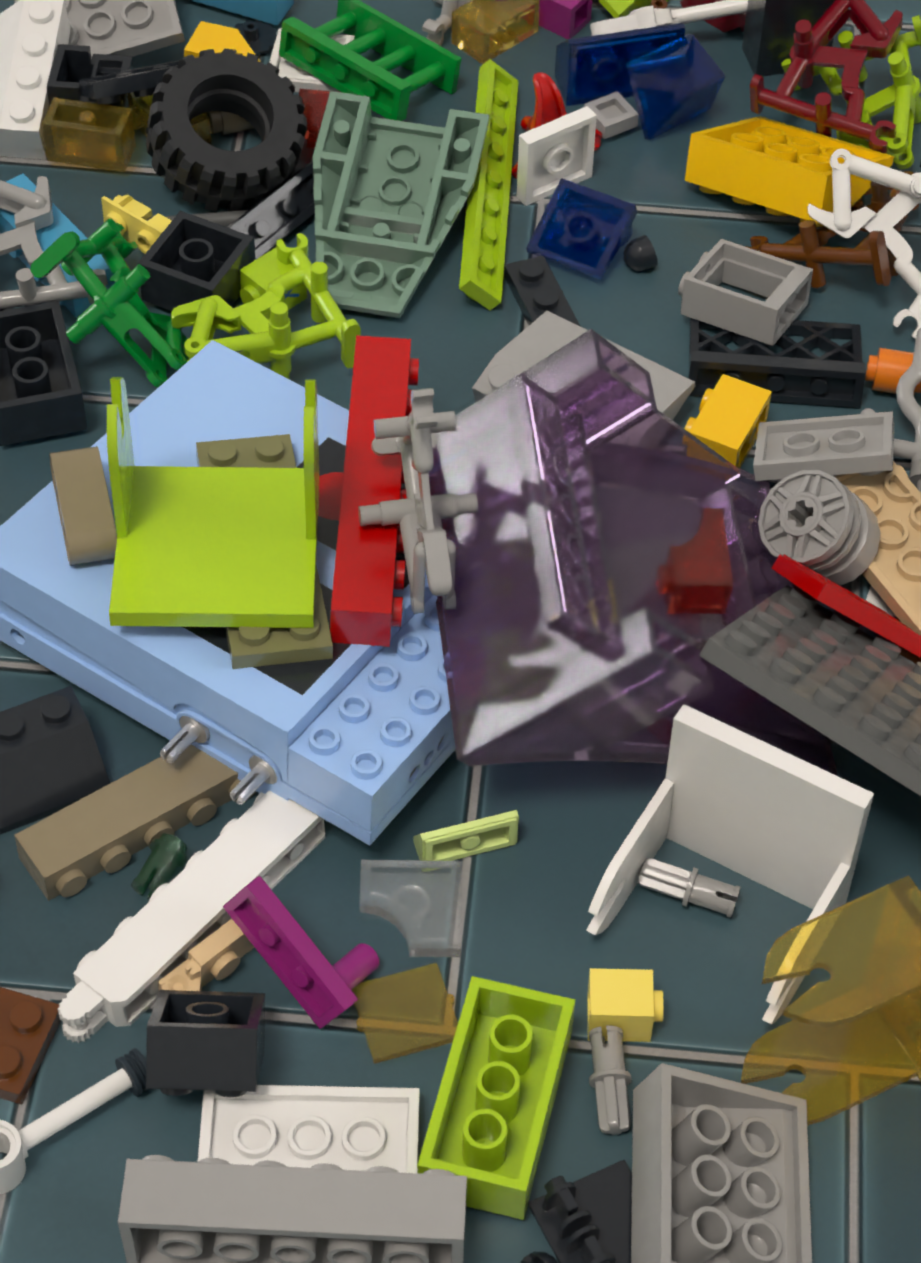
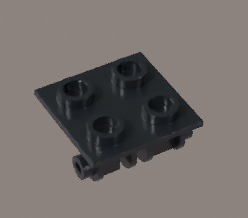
(588, 1216)

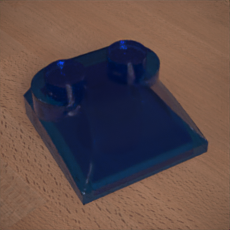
(582, 229)

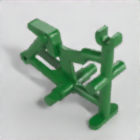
(120, 305)

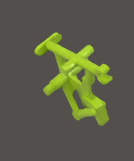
(902, 94)
(272, 338)

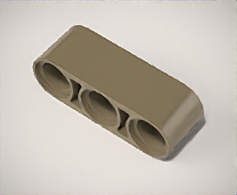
(83, 505)

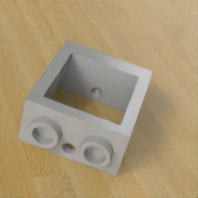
(780, 280)

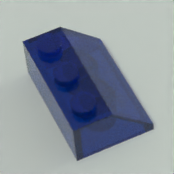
(597, 64)

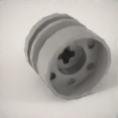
(820, 525)

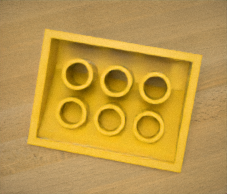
(772, 166)

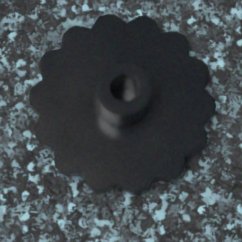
(258, 36)

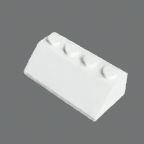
(27, 52)

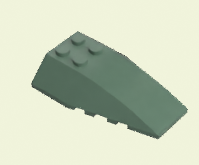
(387, 198)

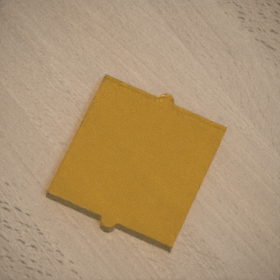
(405, 1013)

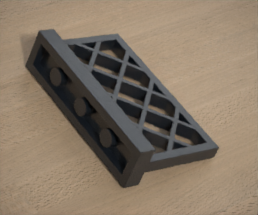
(791, 379)

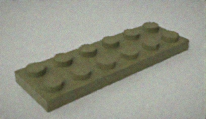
(263, 644)

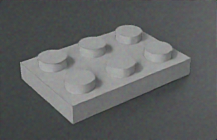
(826, 444)

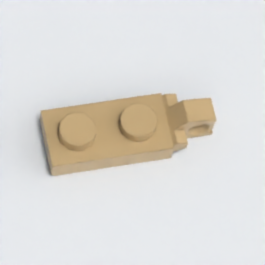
(210, 959)

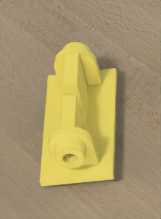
(133, 218)

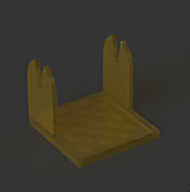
(865, 1021)

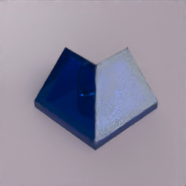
(673, 84)

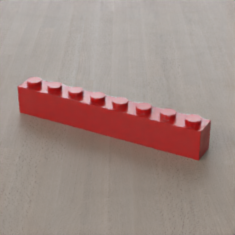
(366, 554)

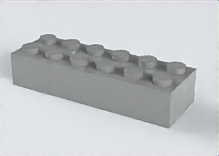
(288, 1213)

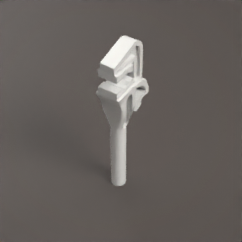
(654, 17)

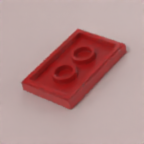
(848, 604)

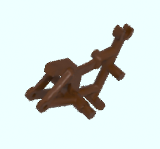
(809, 244)

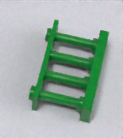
(354, 74)

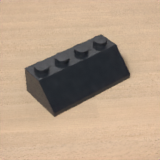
(46, 758)

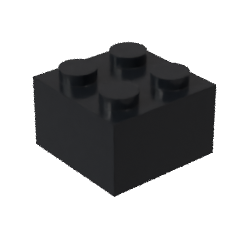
(195, 262)
(205, 1042)

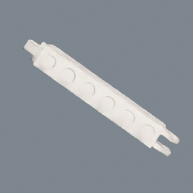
(124, 973)

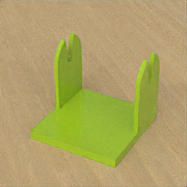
(212, 538)

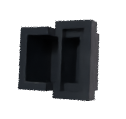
(75, 63)

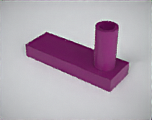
(295, 959)

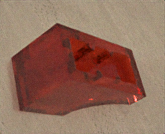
(698, 572)

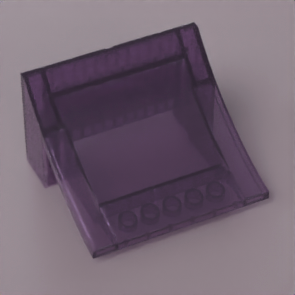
(556, 574)

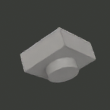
(613, 114)

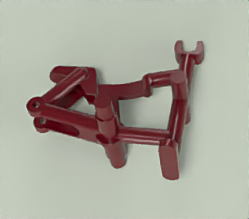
(811, 50)

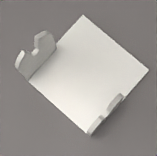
(750, 813)

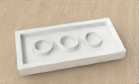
(313, 1127)

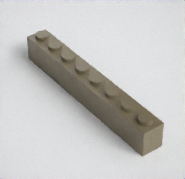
(123, 819)

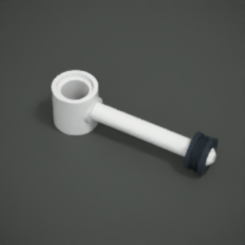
(16, 1143)

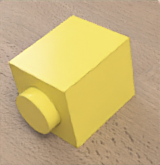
(623, 1000)

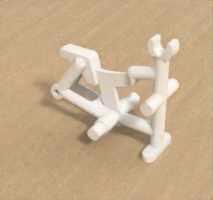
(847, 223)

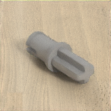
(689, 886)
(610, 1080)

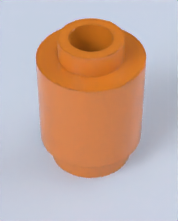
(887, 369)

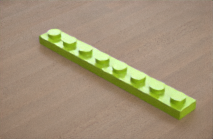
(489, 200)

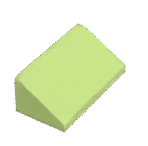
(468, 838)

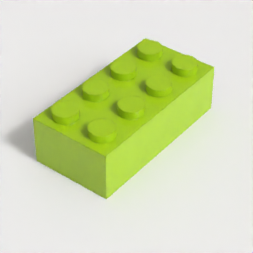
(499, 1093)

